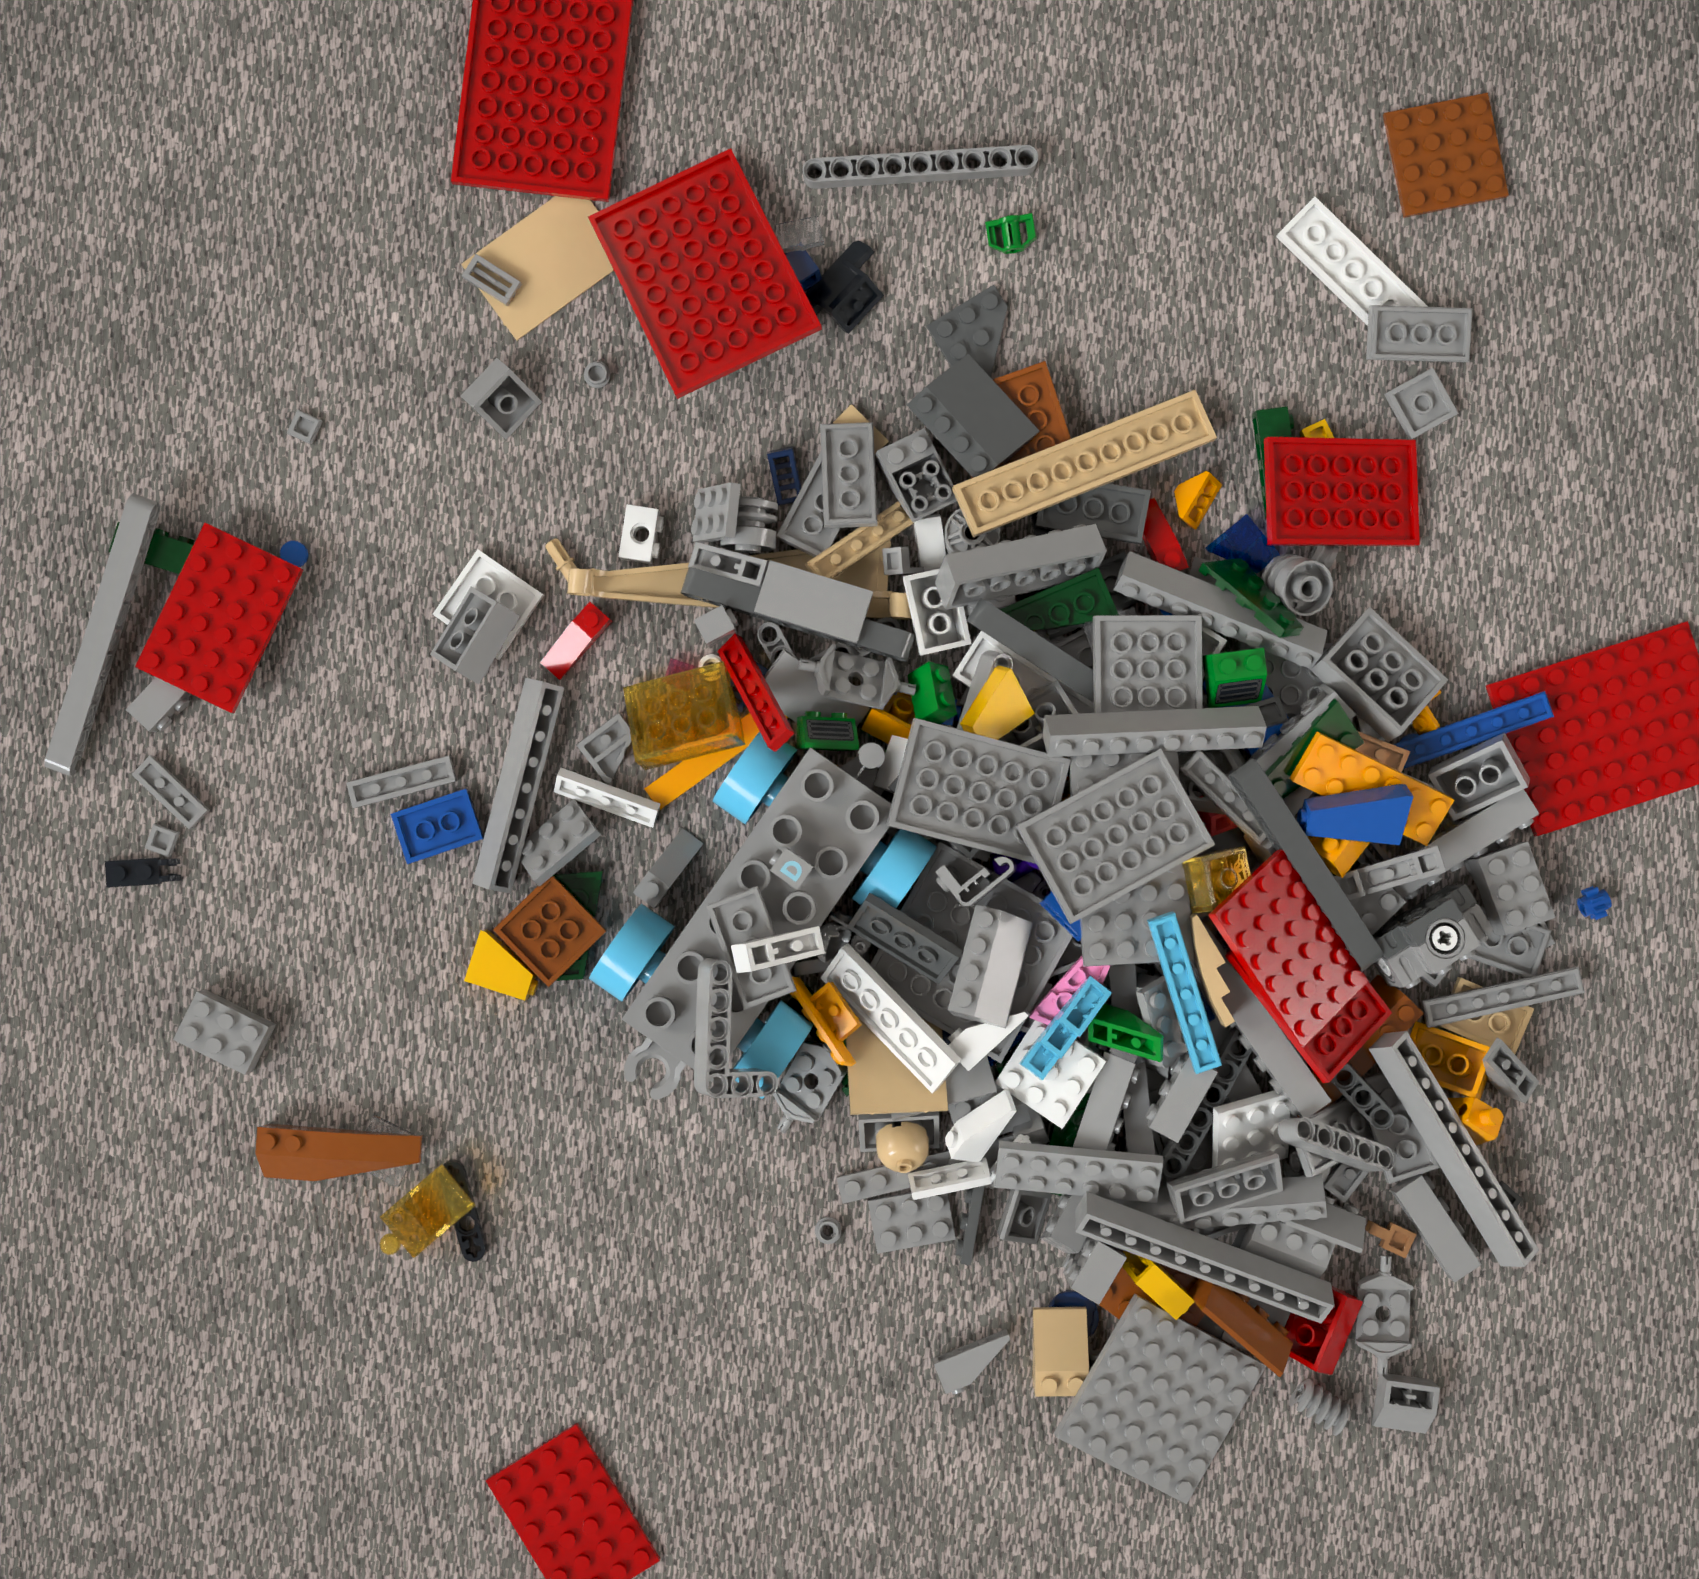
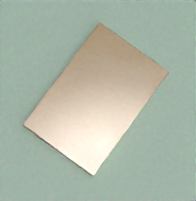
(552, 257)
(883, 1083)

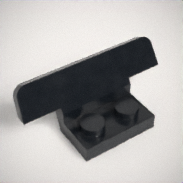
(845, 289)

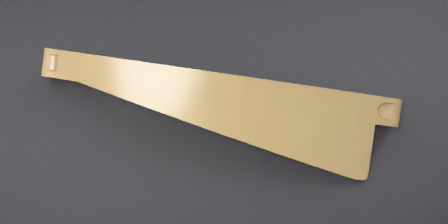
(665, 582)

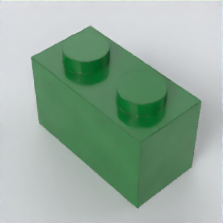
(933, 693)

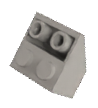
(1405, 1403)

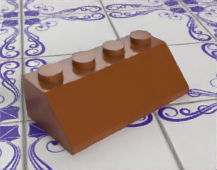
(1244, 1323)

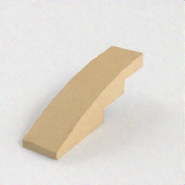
(1207, 960)

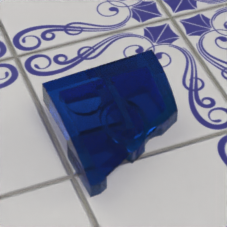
(1245, 542)

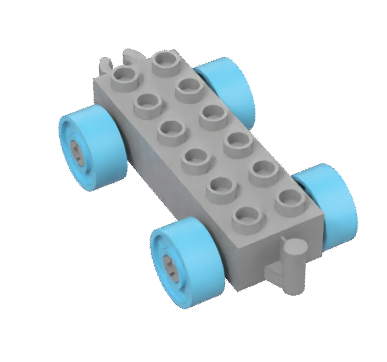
(822, 817)

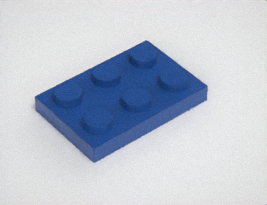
(437, 826)

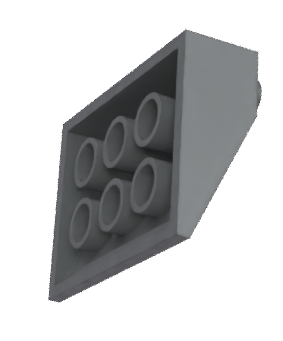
(973, 417)

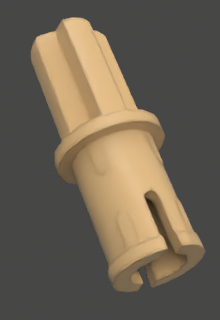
(560, 557)

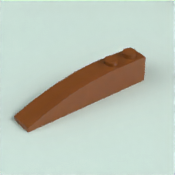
(1403, 1016)
(329, 1152)

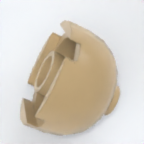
(902, 1146)

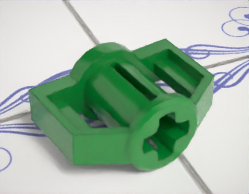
(1011, 222)

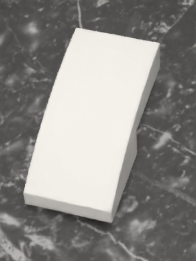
(930, 542)

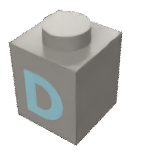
(790, 867)

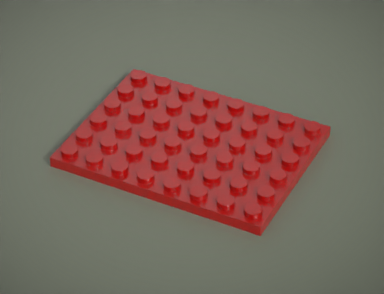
(542, 96)
(704, 273)
(1617, 730)

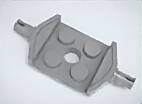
(877, 678)
(795, 1093)
(1390, 1335)

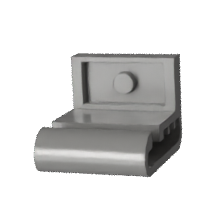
(977, 886)

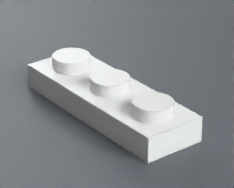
(949, 1178)

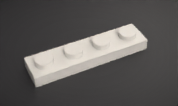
(606, 797)

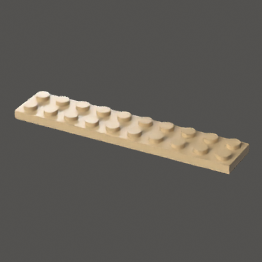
(1084, 463)

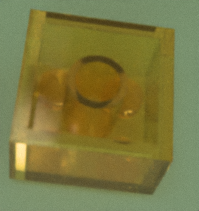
(1214, 877)

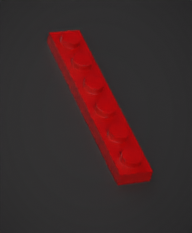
(755, 692)

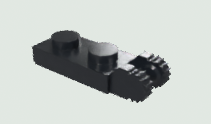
(138, 872)

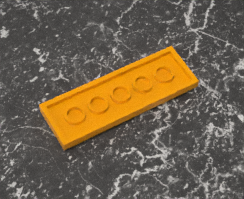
(1336, 768)

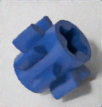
(1594, 903)

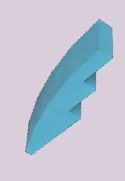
(1065, 1028)

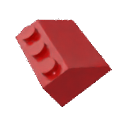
(1321, 1344)

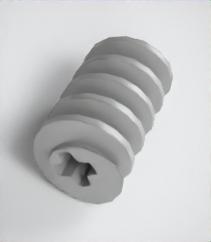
(1321, 1404)

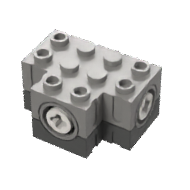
(1431, 936)

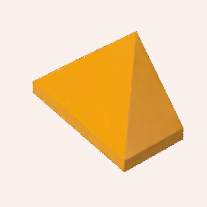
(1195, 497)

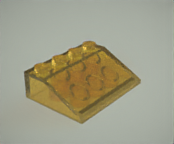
(683, 716)

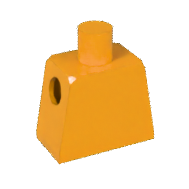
(1478, 1118)

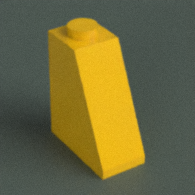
(998, 706)
(499, 968)
(1158, 1284)

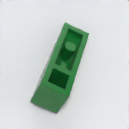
(1125, 1032)

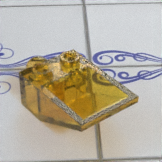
(425, 1212)

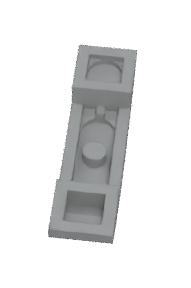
(1392, 873)

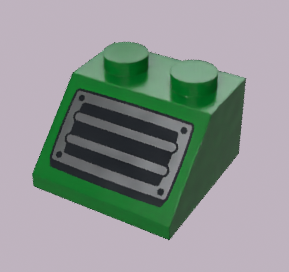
(1235, 677)
(826, 733)

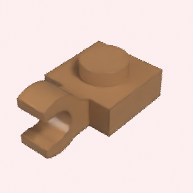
(1393, 1238)

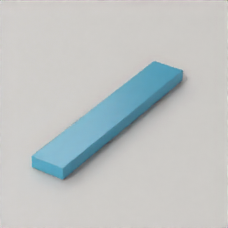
(1184, 992)

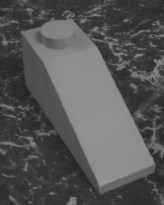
(729, 564)
(668, 868)
(1508, 1072)
(965, 1363)

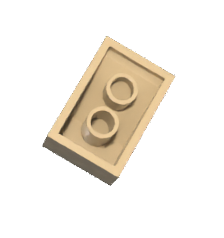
(1059, 1350)

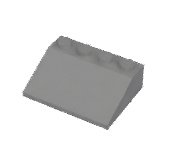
(1379, 675)

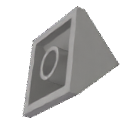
(1023, 1216)

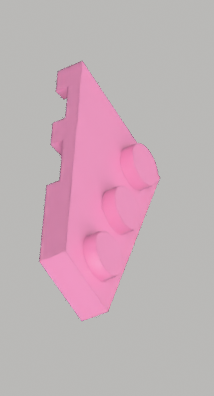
(1065, 988)

